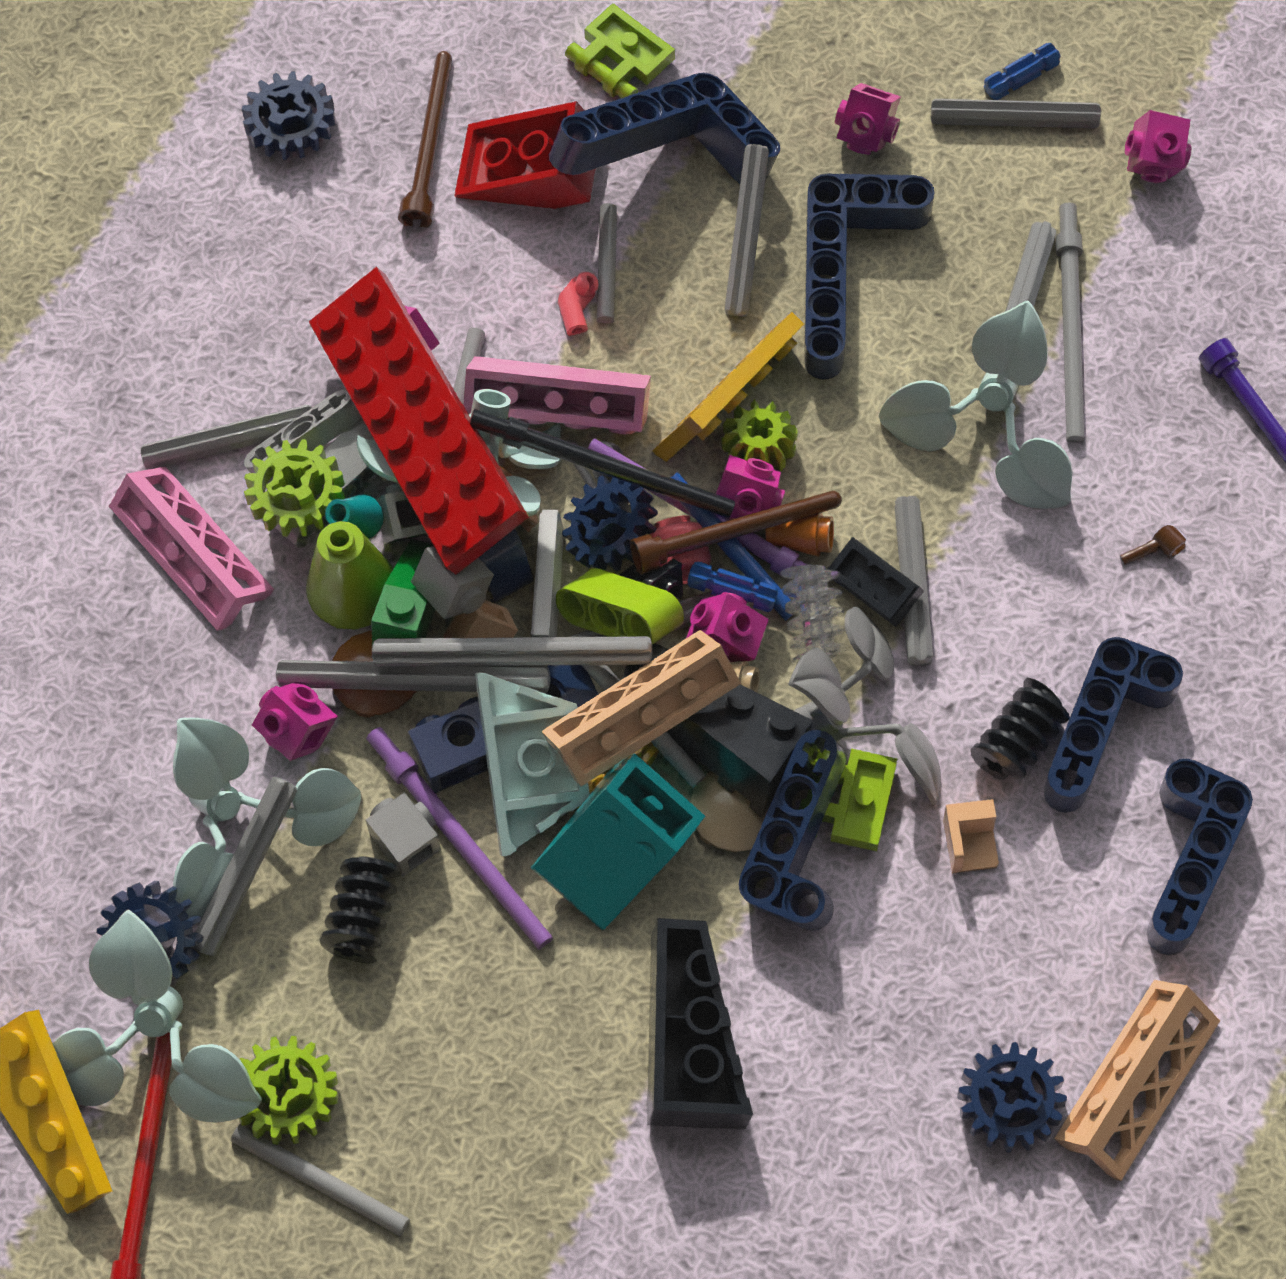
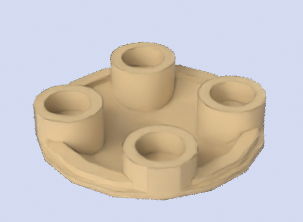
(728, 818)

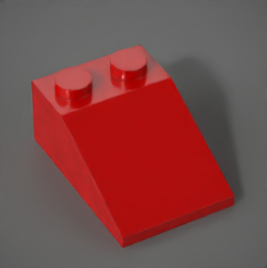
(511, 165)

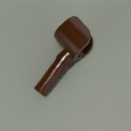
(1167, 539)

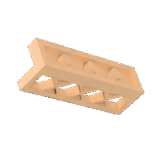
(642, 706)
(1134, 1068)

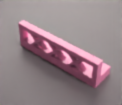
(181, 546)

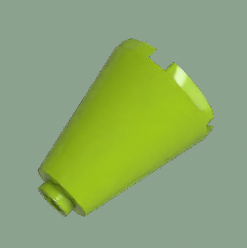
(346, 577)

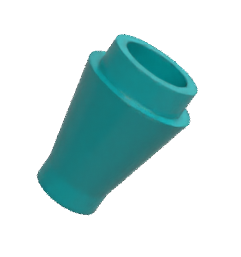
(359, 510)

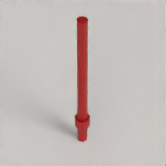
(127, 1264)

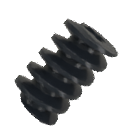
(1019, 730)
(356, 908)

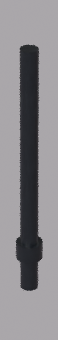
(516, 433)

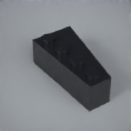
(741, 740)
(691, 1046)

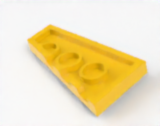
(729, 391)
(46, 1115)

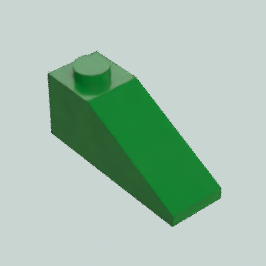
(401, 607)

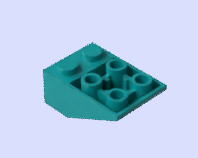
(617, 840)

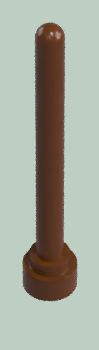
(417, 202)
(651, 552)

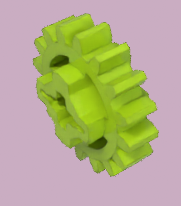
(291, 469)
(302, 1094)

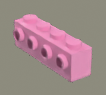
(563, 394)

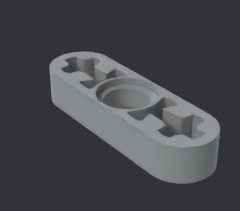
(316, 426)

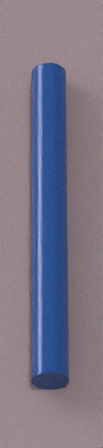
(738, 554)

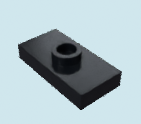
(875, 582)

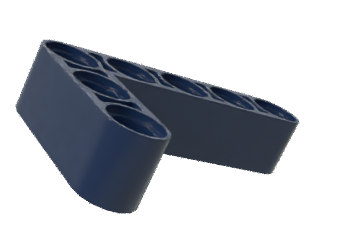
(658, 116)
(829, 257)

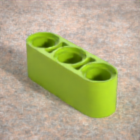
(619, 606)

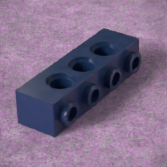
(449, 764)

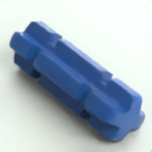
(1022, 71)
(724, 581)

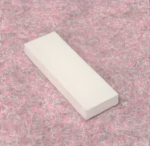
(547, 574)

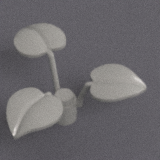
(821, 682)

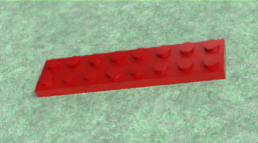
(418, 421)

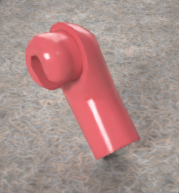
(575, 299)

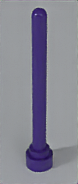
(1223, 362)

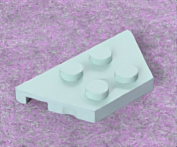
(525, 772)

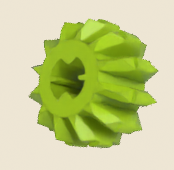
(761, 424)

